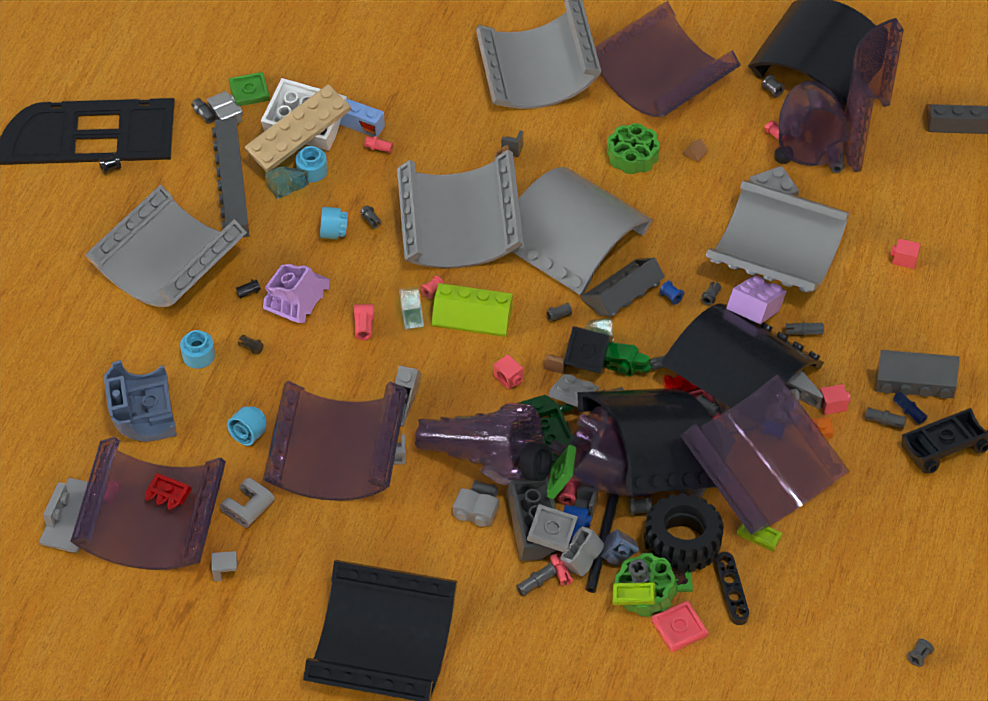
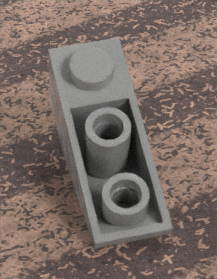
(408, 379)

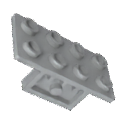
(62, 514)

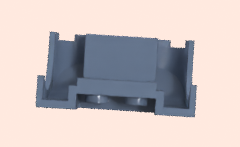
(139, 403)

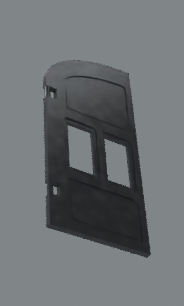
(50, 134)

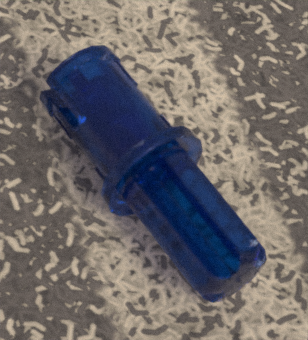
(910, 408)

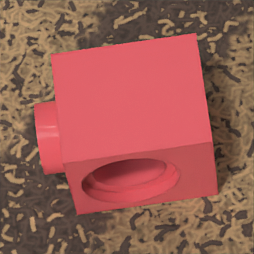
(508, 372)

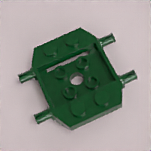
(554, 426)

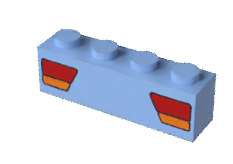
(363, 119)

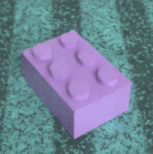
(756, 299)

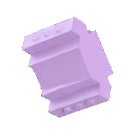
(294, 292)

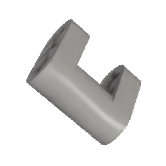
(260, 500)

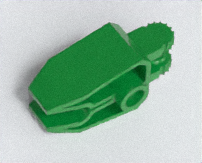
(626, 359)

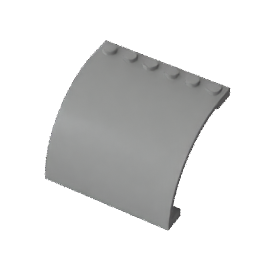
(542, 63)
(460, 216)
(572, 226)
(781, 237)
(160, 250)

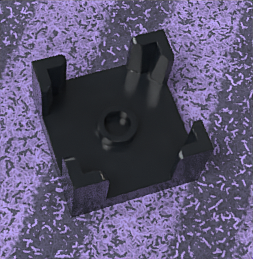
(587, 349)

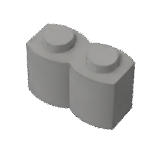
(224, 107)
(475, 507)
(582, 551)

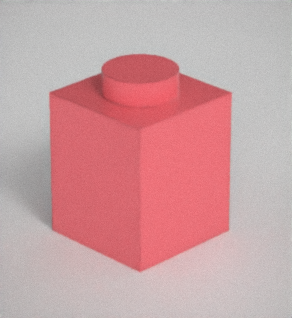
(905, 253)
(835, 399)

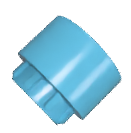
(313, 161)
(333, 223)
(197, 349)
(245, 423)

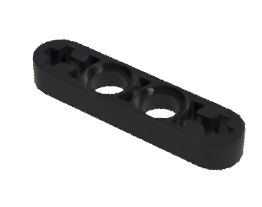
(729, 588)

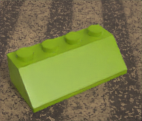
(472, 309)

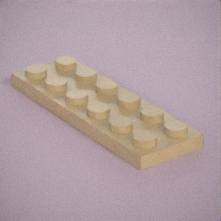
(297, 128)

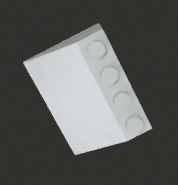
(286, 99)

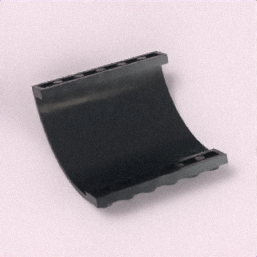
(816, 41)
(734, 355)
(651, 433)
(383, 631)

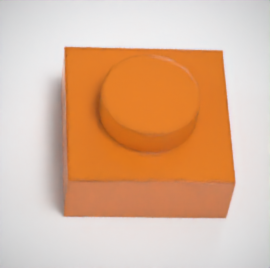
(824, 425)

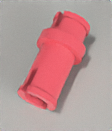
(377, 144)
(561, 569)

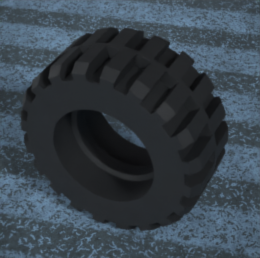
(687, 512)

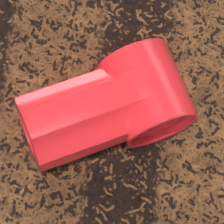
(363, 320)

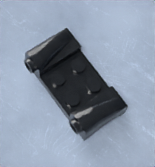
(944, 438)

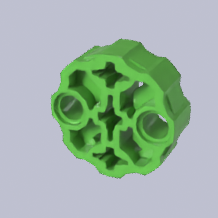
(633, 148)
(665, 583)

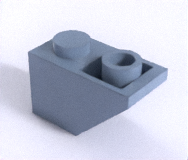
(618, 547)

